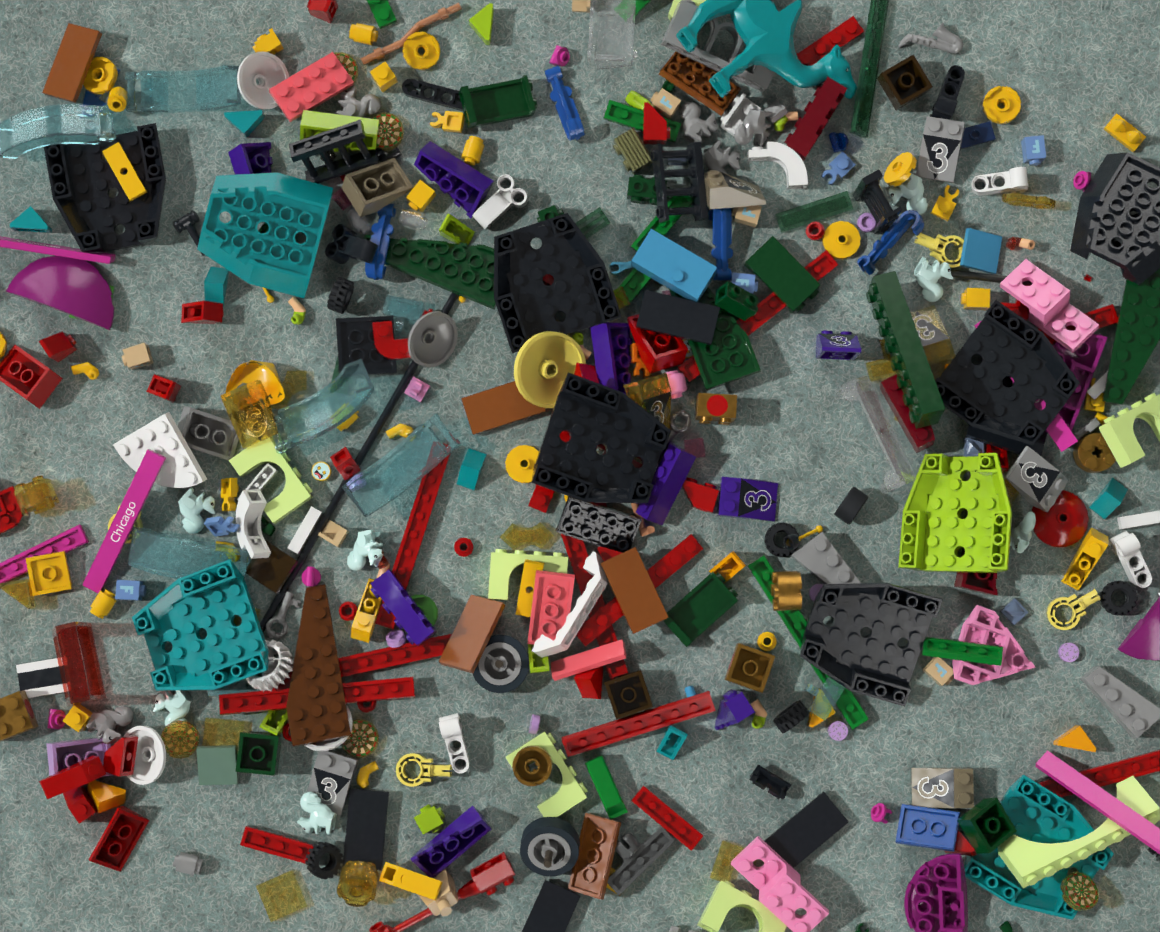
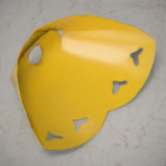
(253, 371)

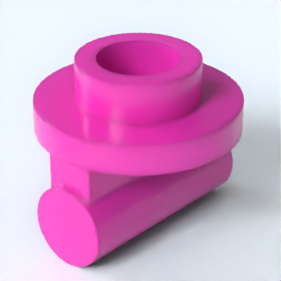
(560, 56)
(1082, 180)
(311, 577)
(55, 719)

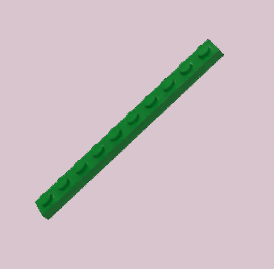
(796, 625)

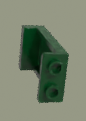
(497, 102)
(783, 275)
(700, 608)

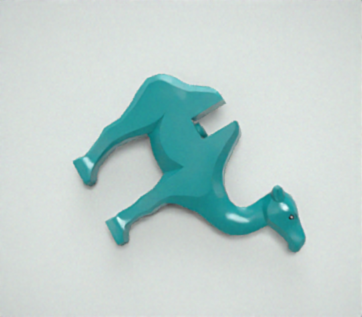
(768, 44)

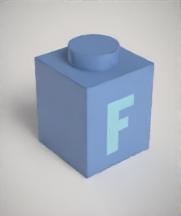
(1033, 150)
(745, 281)
(130, 590)

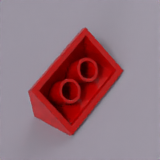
(119, 839)

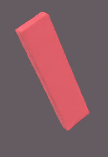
(588, 660)

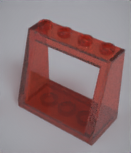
(78, 663)

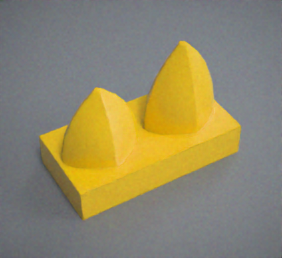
(1124, 132)

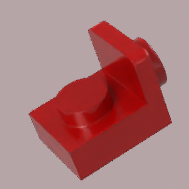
(345, 463)

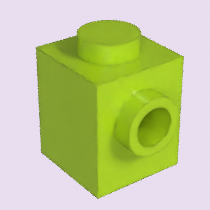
(430, 819)

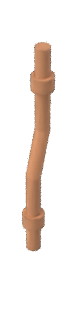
(441, 14)

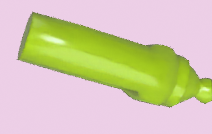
(636, 100)

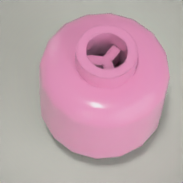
(677, 383)

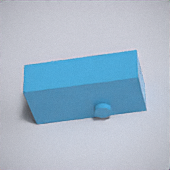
(673, 266)

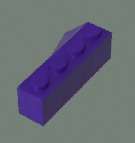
(251, 158)
(454, 177)
(611, 354)
(667, 484)
(403, 608)
(732, 709)
(451, 842)

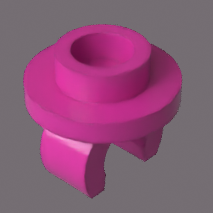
(878, 813)

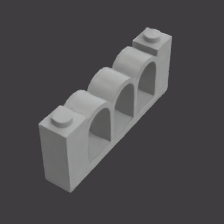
(758, 77)

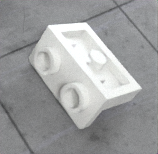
(737, 114)

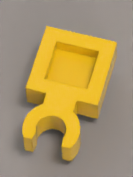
(450, 121)
(944, 205)
(1094, 405)
(229, 491)

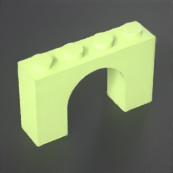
(1119, 431)
(294, 492)
(504, 563)
(570, 791)
(727, 897)

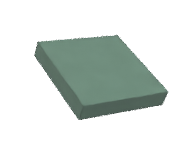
(217, 765)

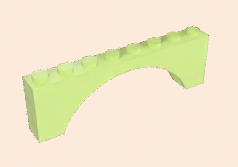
(1035, 861)

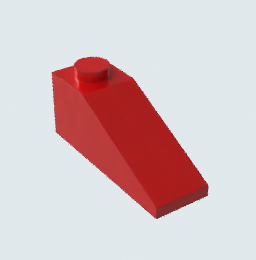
(73, 777)

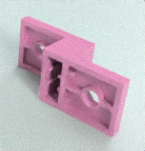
(1049, 305)
(779, 887)

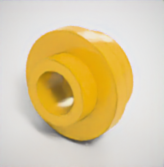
(760, 641)

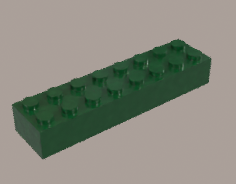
(905, 350)

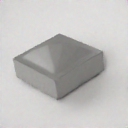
(777, 110)

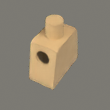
(446, 898)

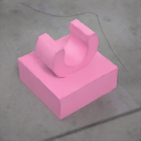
(417, 389)

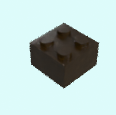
(904, 82)
(628, 694)

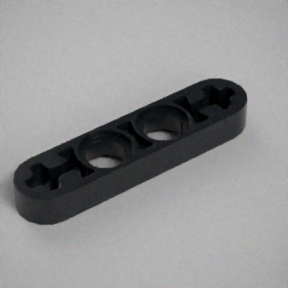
(436, 98)

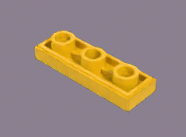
(119, 163)
(525, 596)

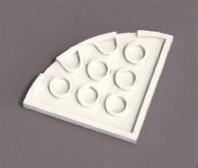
(164, 438)

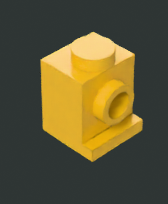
(268, 43)

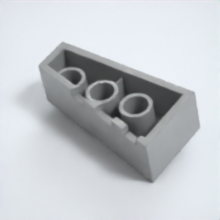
(824, 561)
(1122, 702)

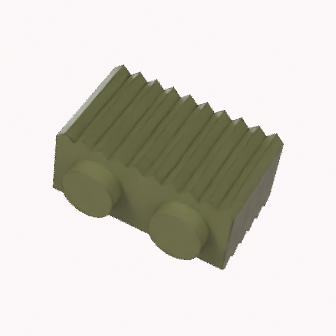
(632, 150)

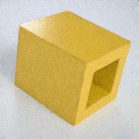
(383, 76)
(420, 196)
(976, 299)
(78, 717)

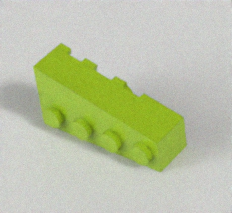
(318, 122)

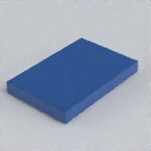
(928, 827)

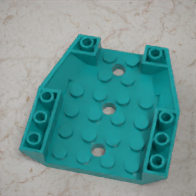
(272, 257)
(209, 602)
(1041, 819)

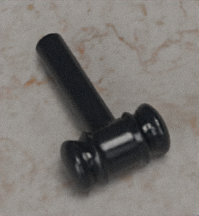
(187, 222)

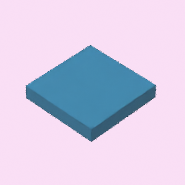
(981, 251)

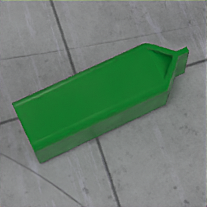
(606, 787)

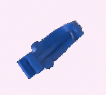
(565, 105)
(381, 231)
(890, 238)
(722, 240)

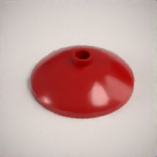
(1057, 532)

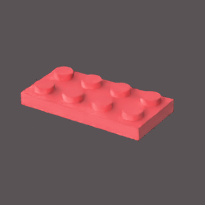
(311, 86)
(550, 604)

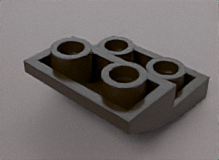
(272, 571)

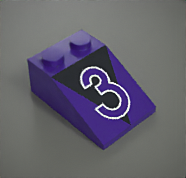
(837, 346)
(747, 499)

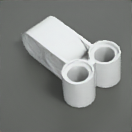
(1014, 179)
(499, 203)
(1126, 547)
(452, 730)

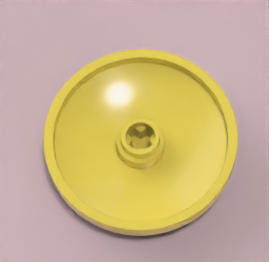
(544, 366)

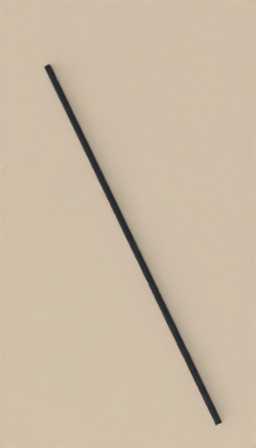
(339, 493)

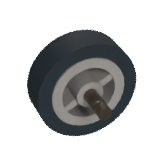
(502, 665)
(550, 846)

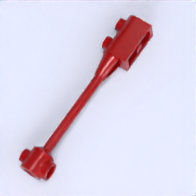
(484, 879)

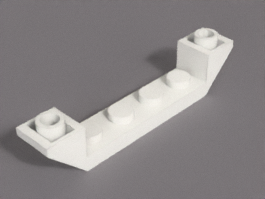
(545, 646)

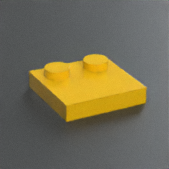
(48, 573)

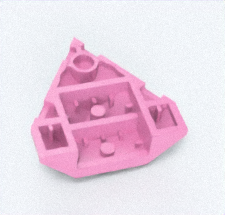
(986, 629)

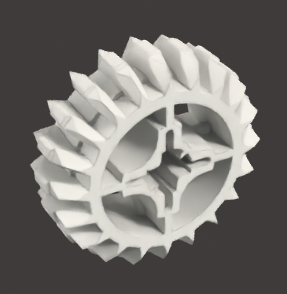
(277, 667)

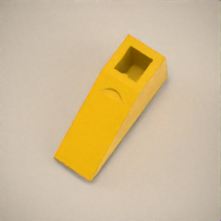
(1085, 558)
(366, 615)
(410, 881)

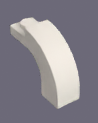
(787, 159)
(248, 516)

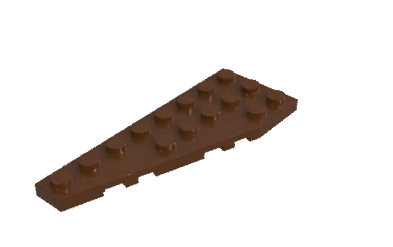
(316, 689)

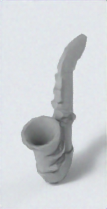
(945, 40)

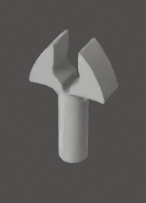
(1090, 426)

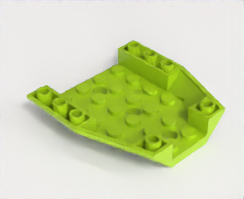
(932, 519)

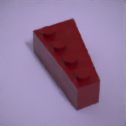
(816, 117)
(919, 438)
(977, 582)

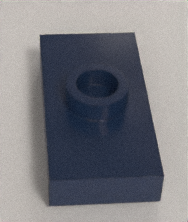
(977, 135)

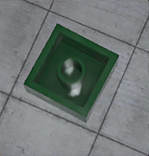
(258, 753)
(987, 825)

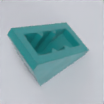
(245, 120)
(30, 222)
(216, 284)
(471, 469)
(1109, 498)
(671, 742)

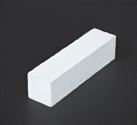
(262, 478)
(1139, 520)
(305, 530)

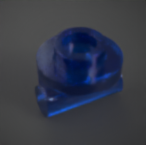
(838, 141)

